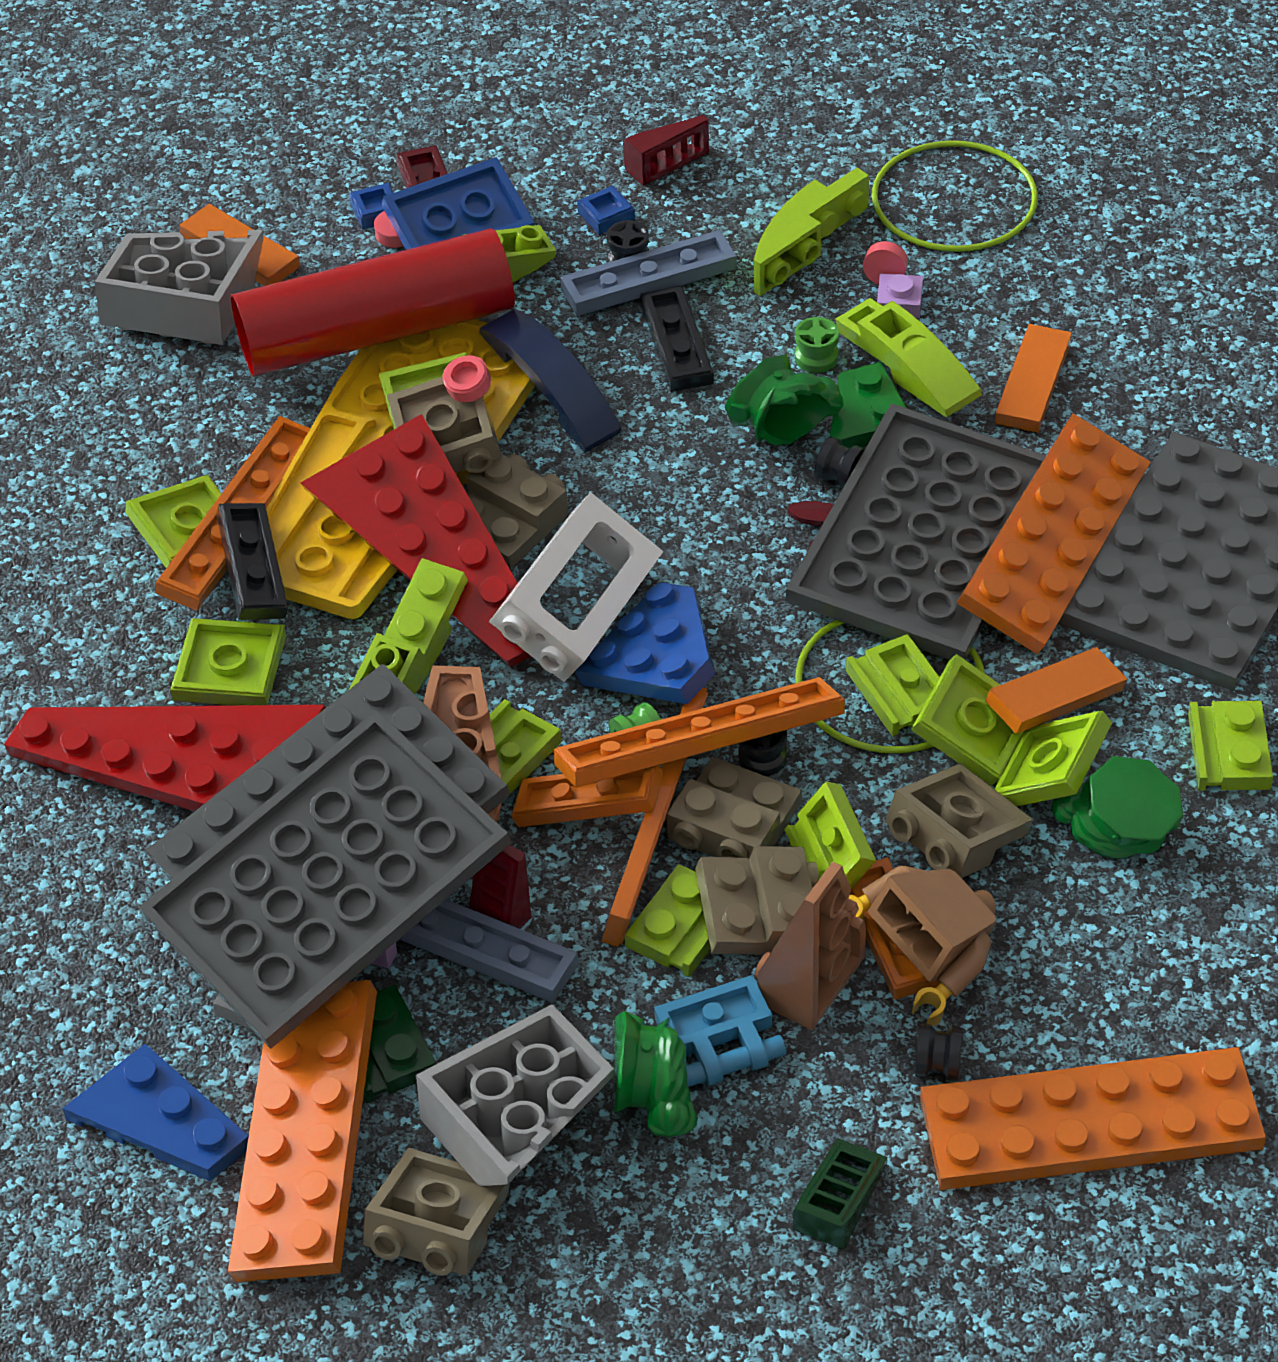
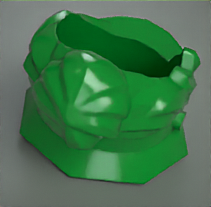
(782, 403)
(1122, 809)
(652, 1075)

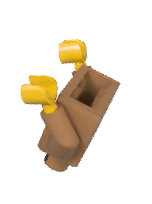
(935, 925)

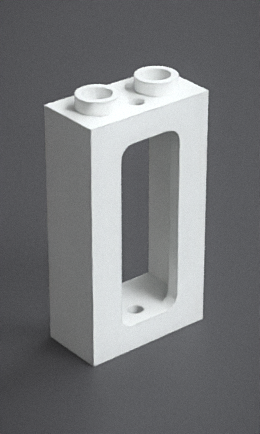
(540, 633)

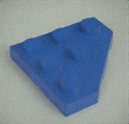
(654, 649)

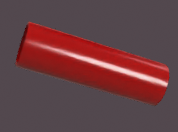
(372, 302)

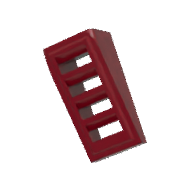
(642, 149)
(502, 891)

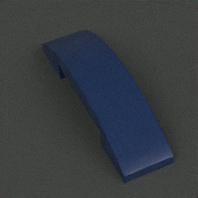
(556, 374)

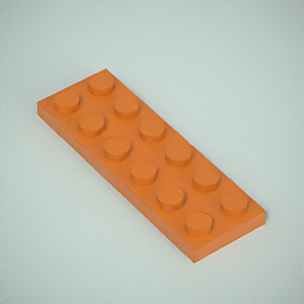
(1054, 534)
(1091, 1118)
(304, 1143)

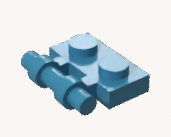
(718, 1017)

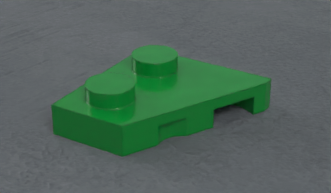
(866, 398)

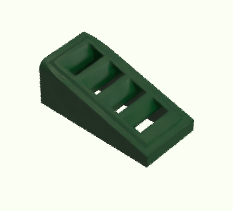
(828, 1225)

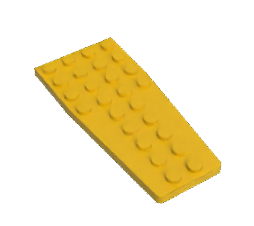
(318, 554)

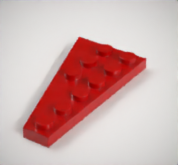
(414, 507)
(157, 750)

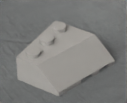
(177, 283)
(510, 1094)

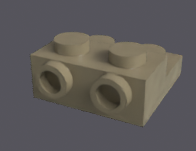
(459, 427)
(517, 505)
(731, 811)
(955, 820)
(754, 897)
(431, 1214)

